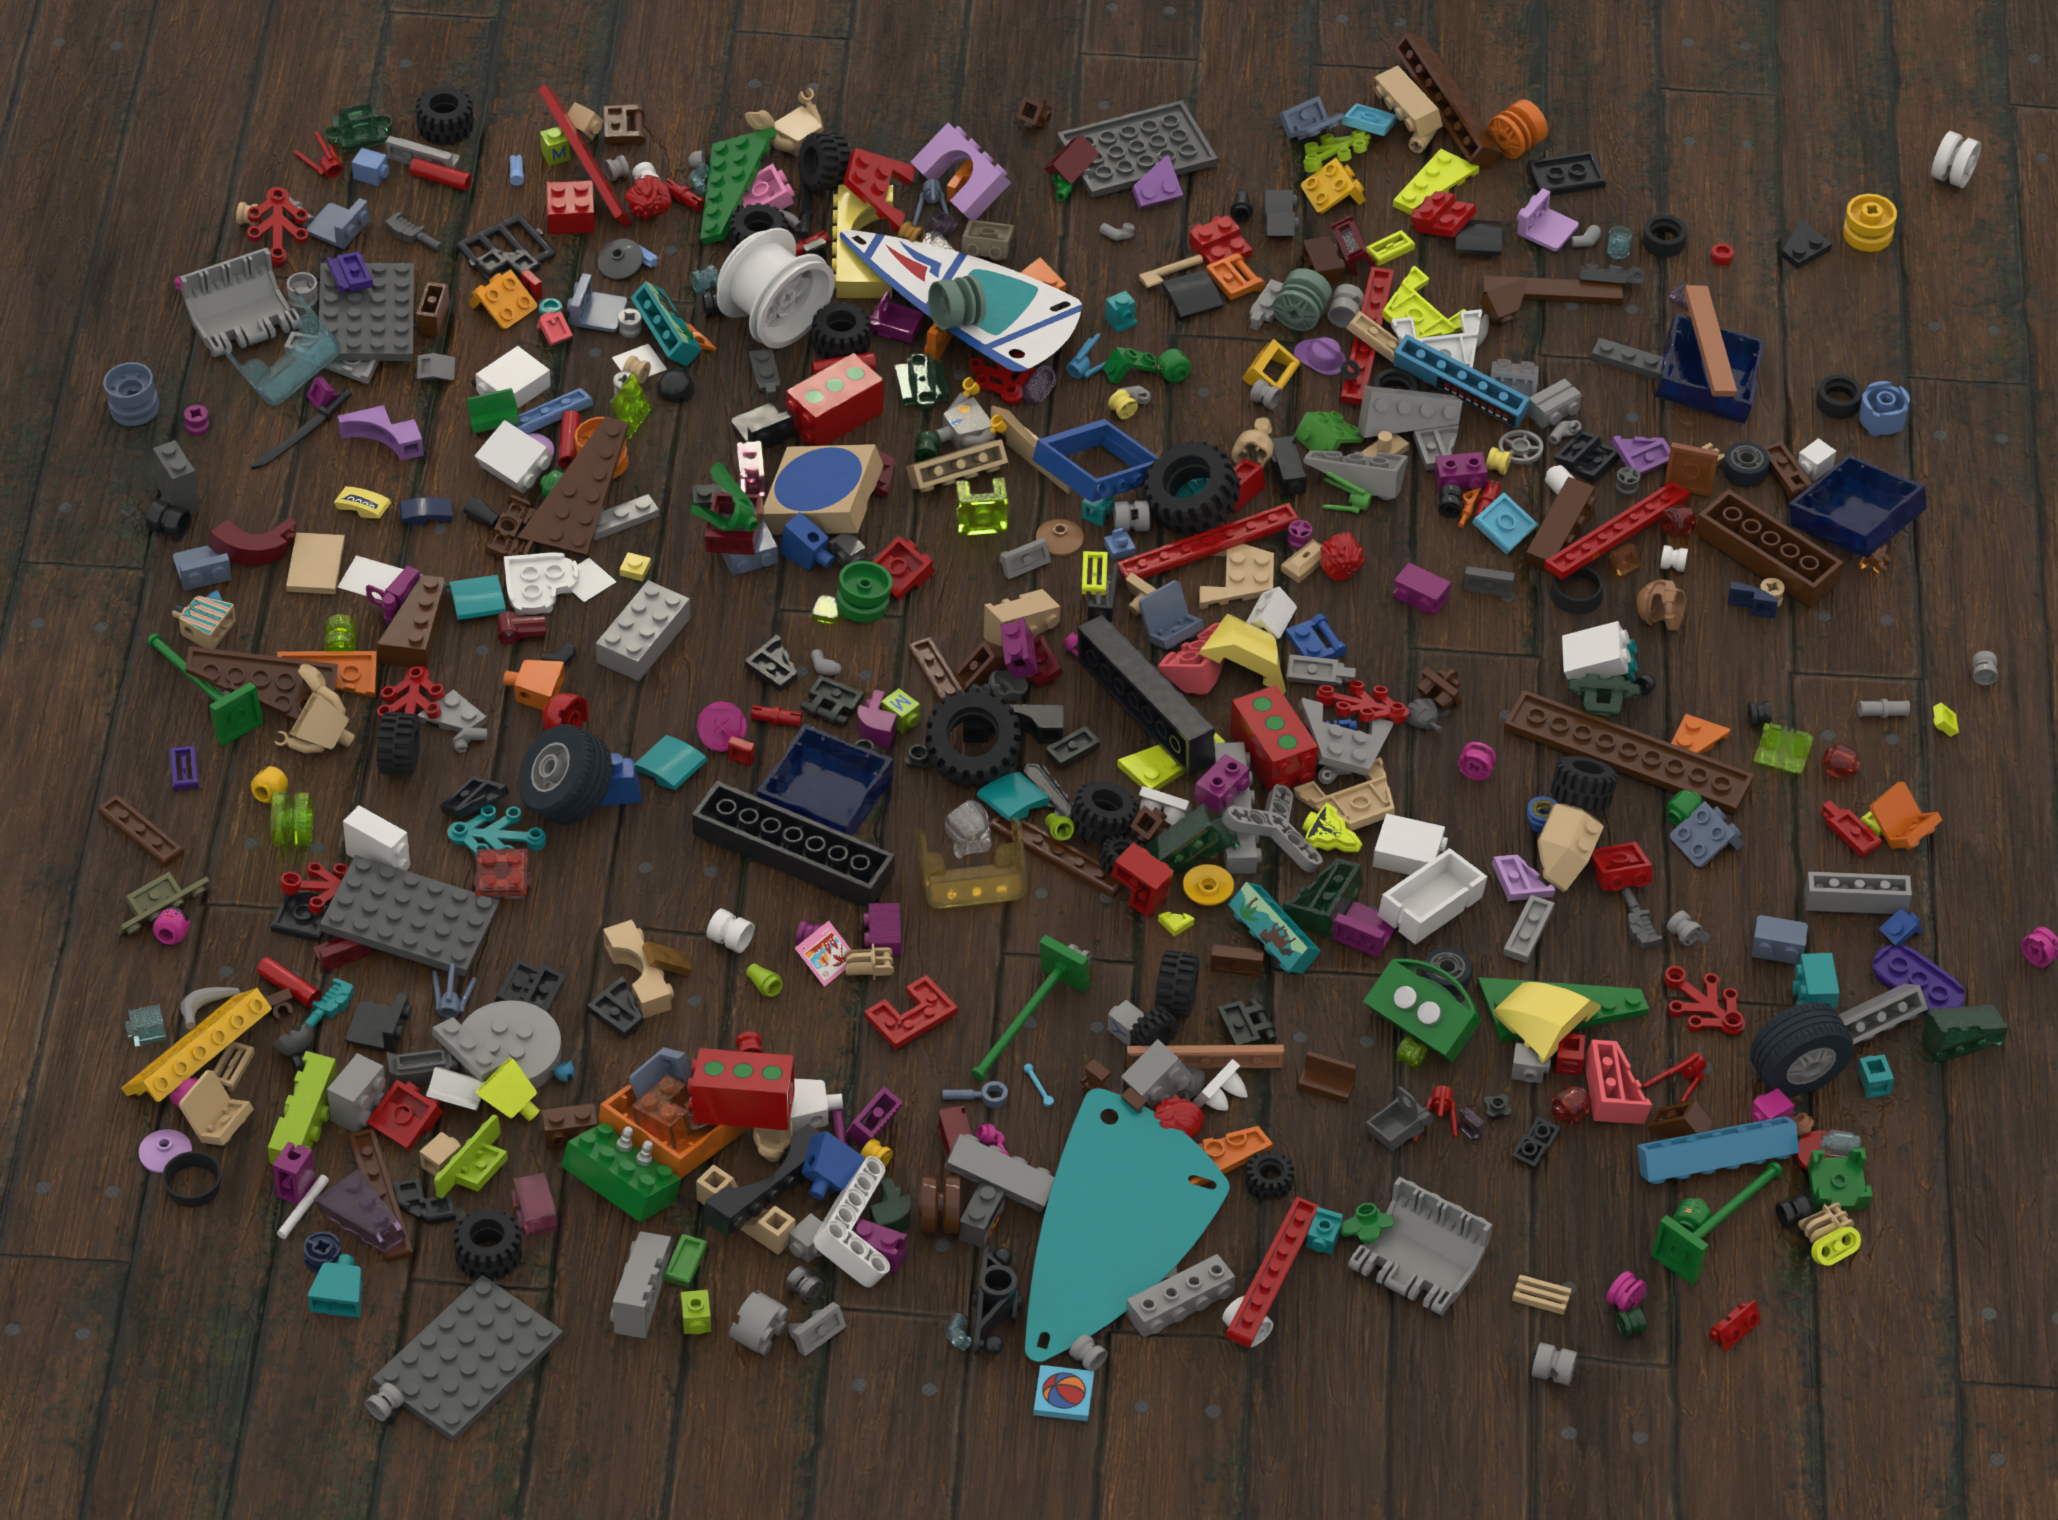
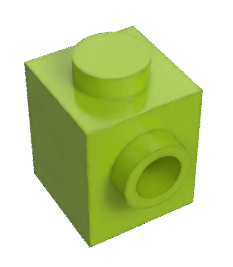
(695, 1312)

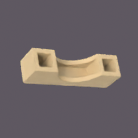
(625, 947)
(768, 1228)

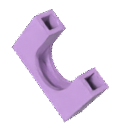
(986, 180)

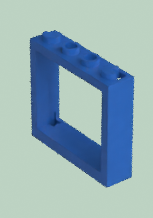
(1051, 454)

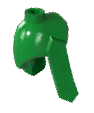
(744, 510)

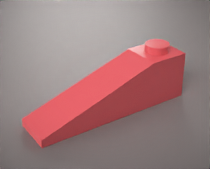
(1191, 670)

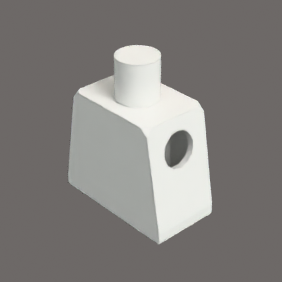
(812, 1104)

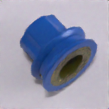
(1538, 811)

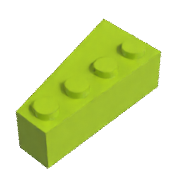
(307, 1108)

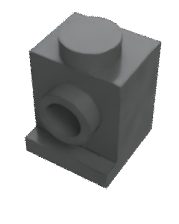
(847, 549)

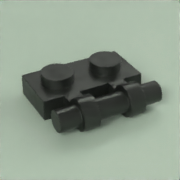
(835, 695)
(1239, 1025)

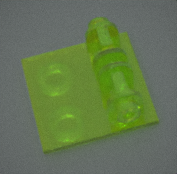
(630, 404)
(1783, 748)

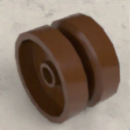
(939, 1204)

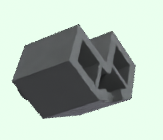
(1279, 213)

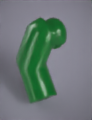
(1062, 186)

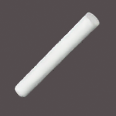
(302, 1207)

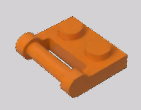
(1230, 280)

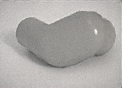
(792, 220)
(1588, 239)
(1138, 393)
(1564, 429)
(824, 666)

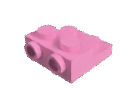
(770, 189)

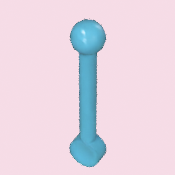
(1048, 1100)

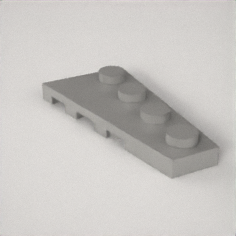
(356, 370)

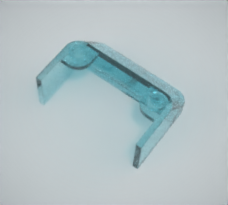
(297, 365)

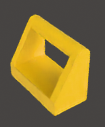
(1277, 353)

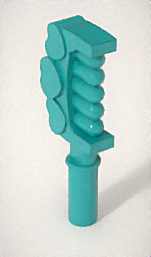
(332, 1002)

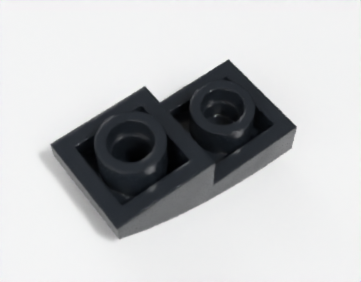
(1537, 1142)

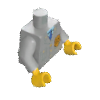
(966, 421)

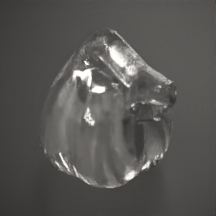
(969, 829)

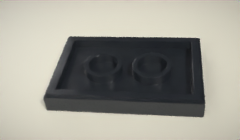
(1567, 173)

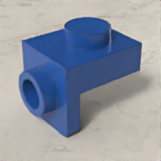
(1901, 927)

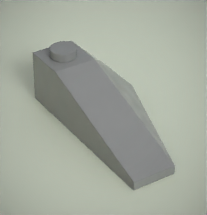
(1376, 475)

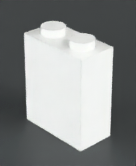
(514, 371)
(514, 457)
(1596, 651)
(376, 839)
(1408, 844)

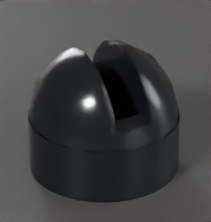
(1346, 373)
(1647, 683)

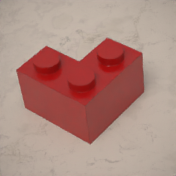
(1145, 877)

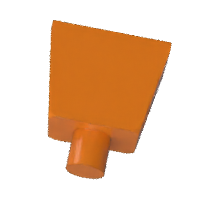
(536, 682)

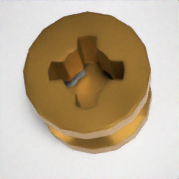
(911, 233)

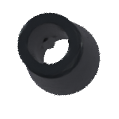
(1241, 207)
(480, 512)

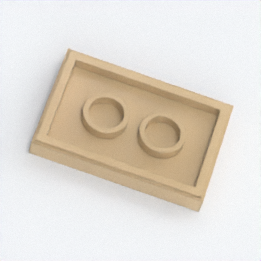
(315, 563)

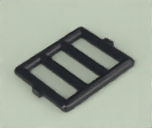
(502, 228)

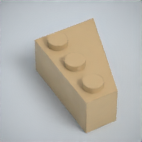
(1035, 607)

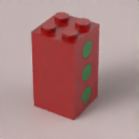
(835, 401)
(1274, 737)
(742, 1089)

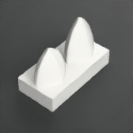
(1173, 807)
(1229, 1081)

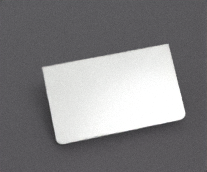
(1273, 612)
(454, 1088)

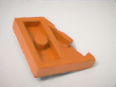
(1698, 734)

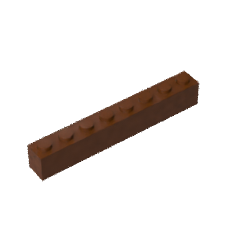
(1452, 104)

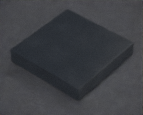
(296, 919)

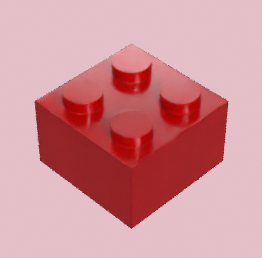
(570, 207)

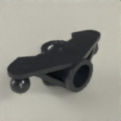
(995, 1298)

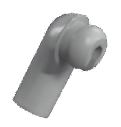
(1117, 234)
(466, 735)
(1328, 774)

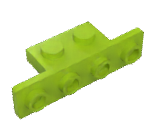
(474, 1162)

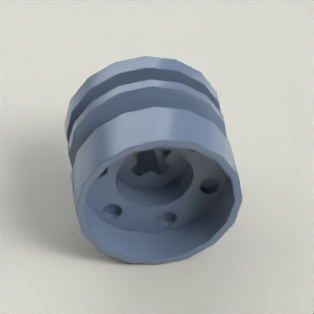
(131, 394)

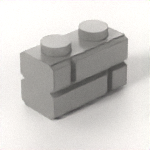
(1554, 403)

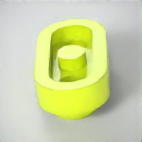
(1833, 1245)

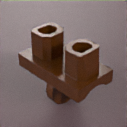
(1444, 683)

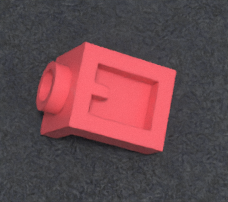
(554, 328)

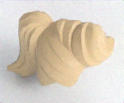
(772, 1142)

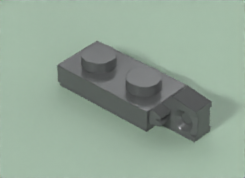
(1612, 274)
(765, 372)

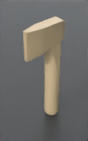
(1154, 277)

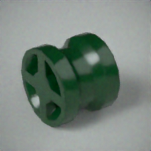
(1630, 1321)

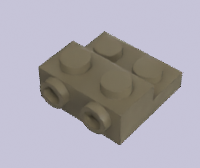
(987, 239)

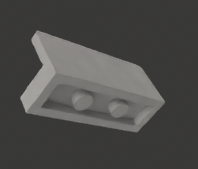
(405, 151)

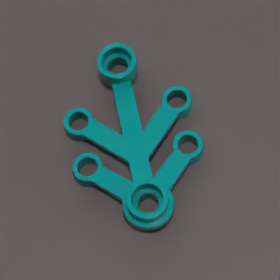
(466, 832)

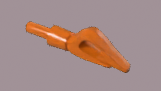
(703, 342)
(1468, 505)

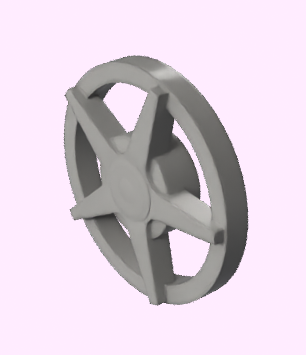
(1522, 446)

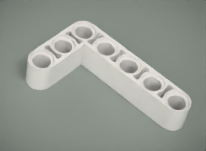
(836, 1236)

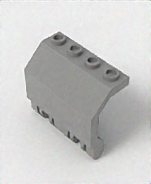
(237, 302)
(1427, 1248)

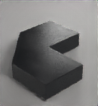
(497, 261)
(429, 1210)

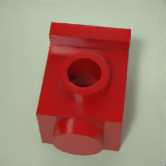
(1570, 1055)

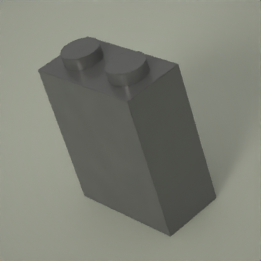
(176, 477)

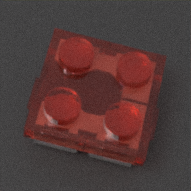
(502, 873)

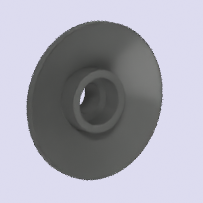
(623, 265)

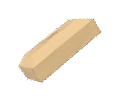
(1298, 566)

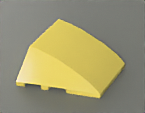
(1247, 647)
(1544, 1015)

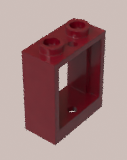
(737, 541)

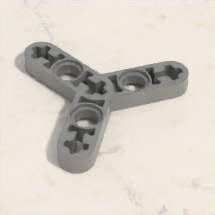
(1275, 825)

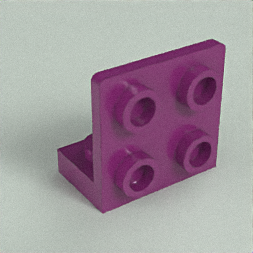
(1363, 929)

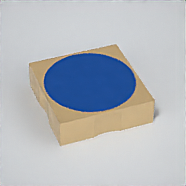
(824, 485)

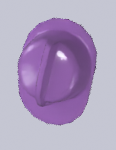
(1321, 355)

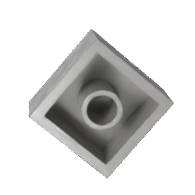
(1157, 1074)
(356, 1093)

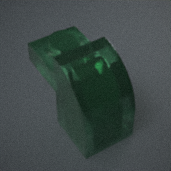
(894, 1210)

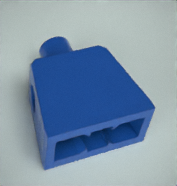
(805, 543)
(624, 783)
(829, 1164)

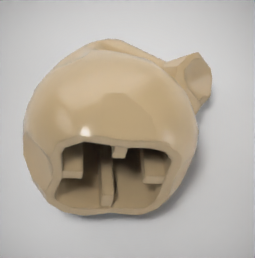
(1254, 444)

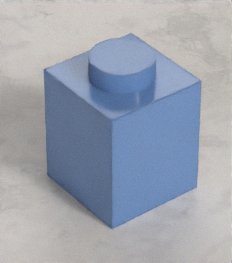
(370, 167)

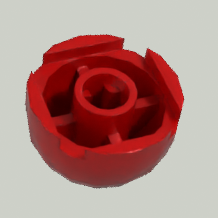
(565, 709)

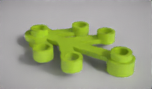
(1330, 146)

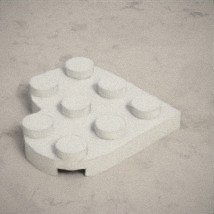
(537, 580)

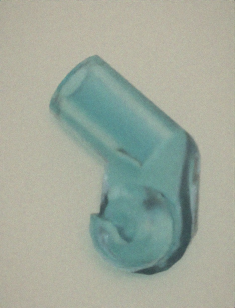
(698, 177)
(956, 1334)

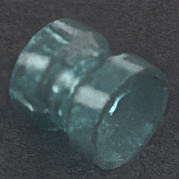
(1619, 242)
(703, 279)

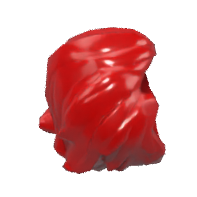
(648, 197)
(1341, 556)
(1180, 1115)

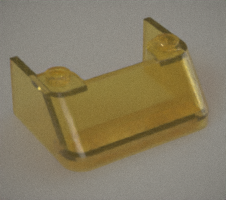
(978, 884)

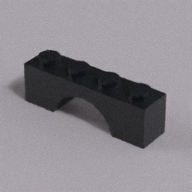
(1040, 721)

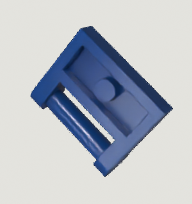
(1309, 644)

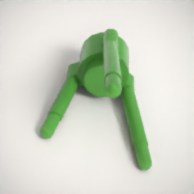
(1359, 497)

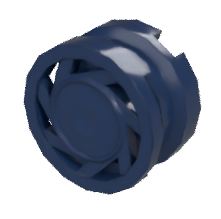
(321, 1248)

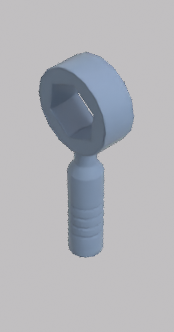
(987, 1100)

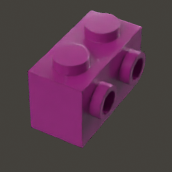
(1463, 470)
(1222, 783)

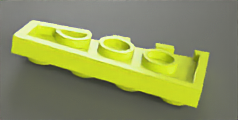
(1438, 174)
(1153, 767)

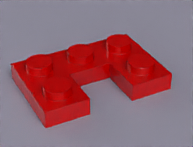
(931, 1010)

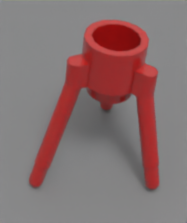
(329, 163)
(1689, 1068)
(1441, 1103)

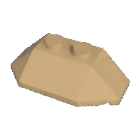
(1567, 843)

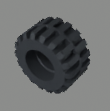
(444, 115)
(823, 160)
(753, 220)
(841, 331)
(398, 744)
(1584, 783)
(1102, 811)
(1177, 982)
(482, 1227)

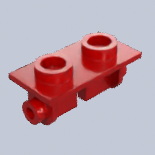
(1740, 1322)

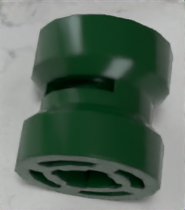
(926, 446)

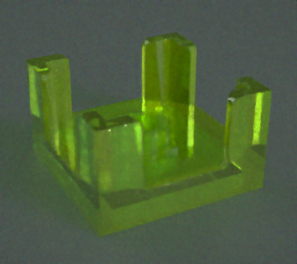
(981, 512)

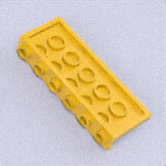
(199, 1045)

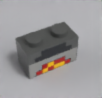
(982, 1215)

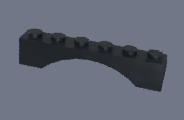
(733, 1207)

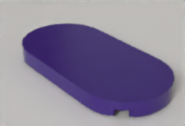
(1905, 965)

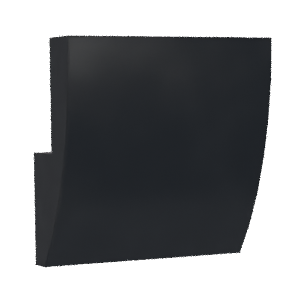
(1480, 238)
(1192, 294)
(1587, 456)
(531, 984)

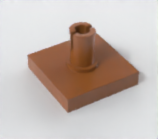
(1692, 468)

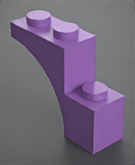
(375, 425)

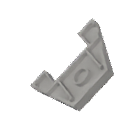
(1342, 746)

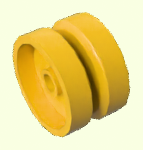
(1869, 222)

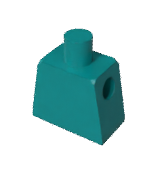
(337, 1288)

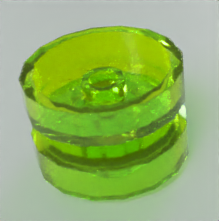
(292, 818)

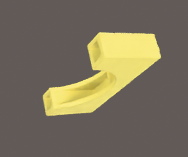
(852, 274)

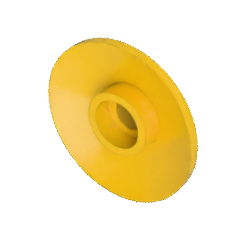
(1208, 884)

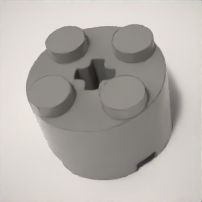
(758, 1322)

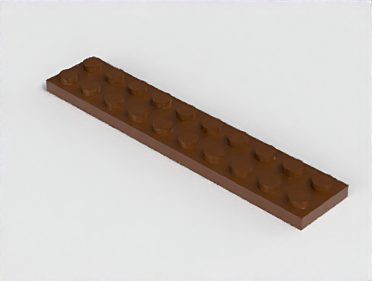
(1628, 751)

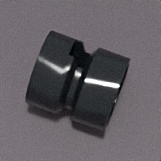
(168, 519)

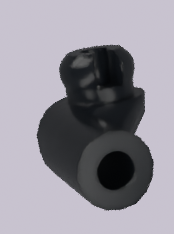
(564, 654)

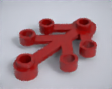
(277, 221)
(1010, 392)
(415, 679)
(1364, 704)
(292, 883)
(1705, 1004)

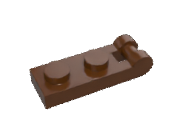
(1787, 469)

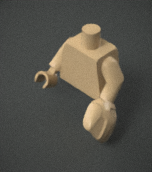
(792, 127)
(321, 719)

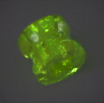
(1411, 1052)

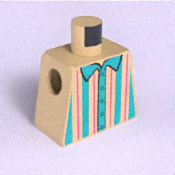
(205, 620)

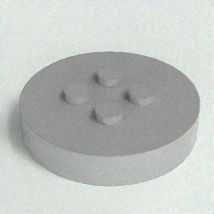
(518, 1032)

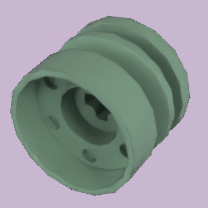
(1302, 299)
(957, 302)

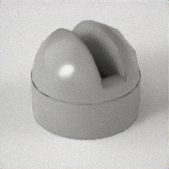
(696, 158)

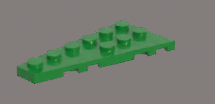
(730, 175)
(1615, 1002)

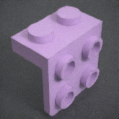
(1543, 224)

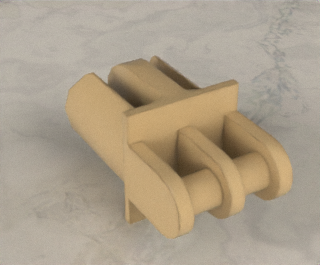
(869, 962)
(1824, 1222)

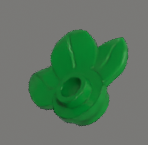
(1367, 1223)

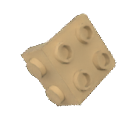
(212, 1111)

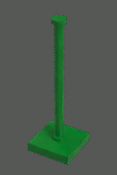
(230, 714)
(1062, 965)
(1684, 1250)

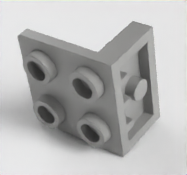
(1520, 377)

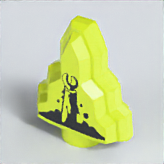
(1329, 831)

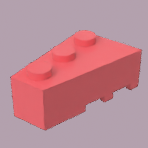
(1612, 1086)

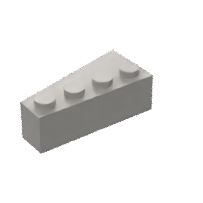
(1405, 410)
(640, 1284)

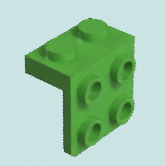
(1326, 431)

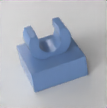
(1119, 544)

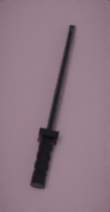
(806, 214)
(324, 414)

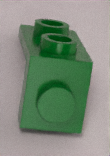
(1123, 359)

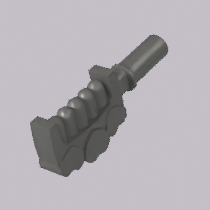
(410, 232)
(1639, 923)

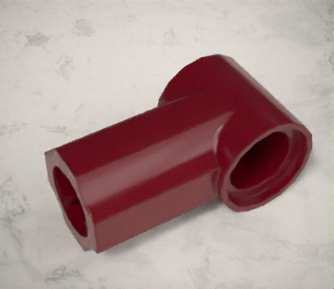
(513, 628)

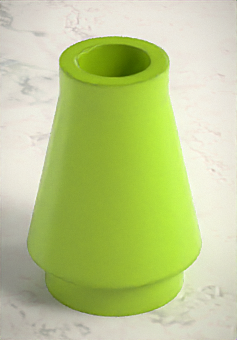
(1060, 826)
(765, 980)

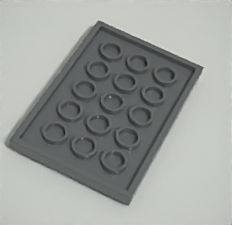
(1137, 142)
(373, 320)
(409, 915)
(469, 1357)

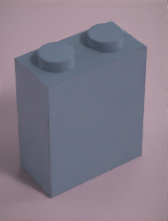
(765, 554)

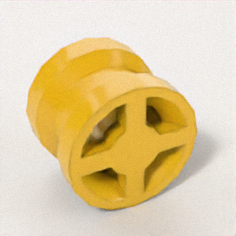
(874, 1148)

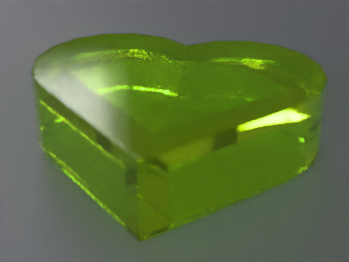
(826, 610)

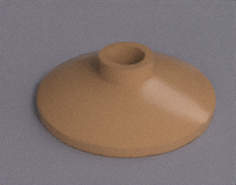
(1061, 536)

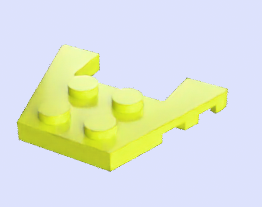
(1426, 318)

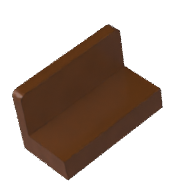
(1237, 960)
(1328, 1077)

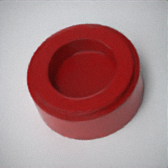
(1722, 254)

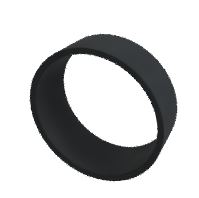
(1578, 606)
(186, 1160)

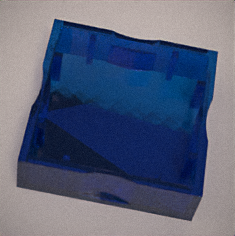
(1684, 377)
(1857, 506)
(828, 780)

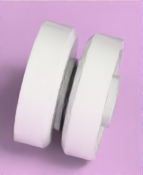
(1956, 159)

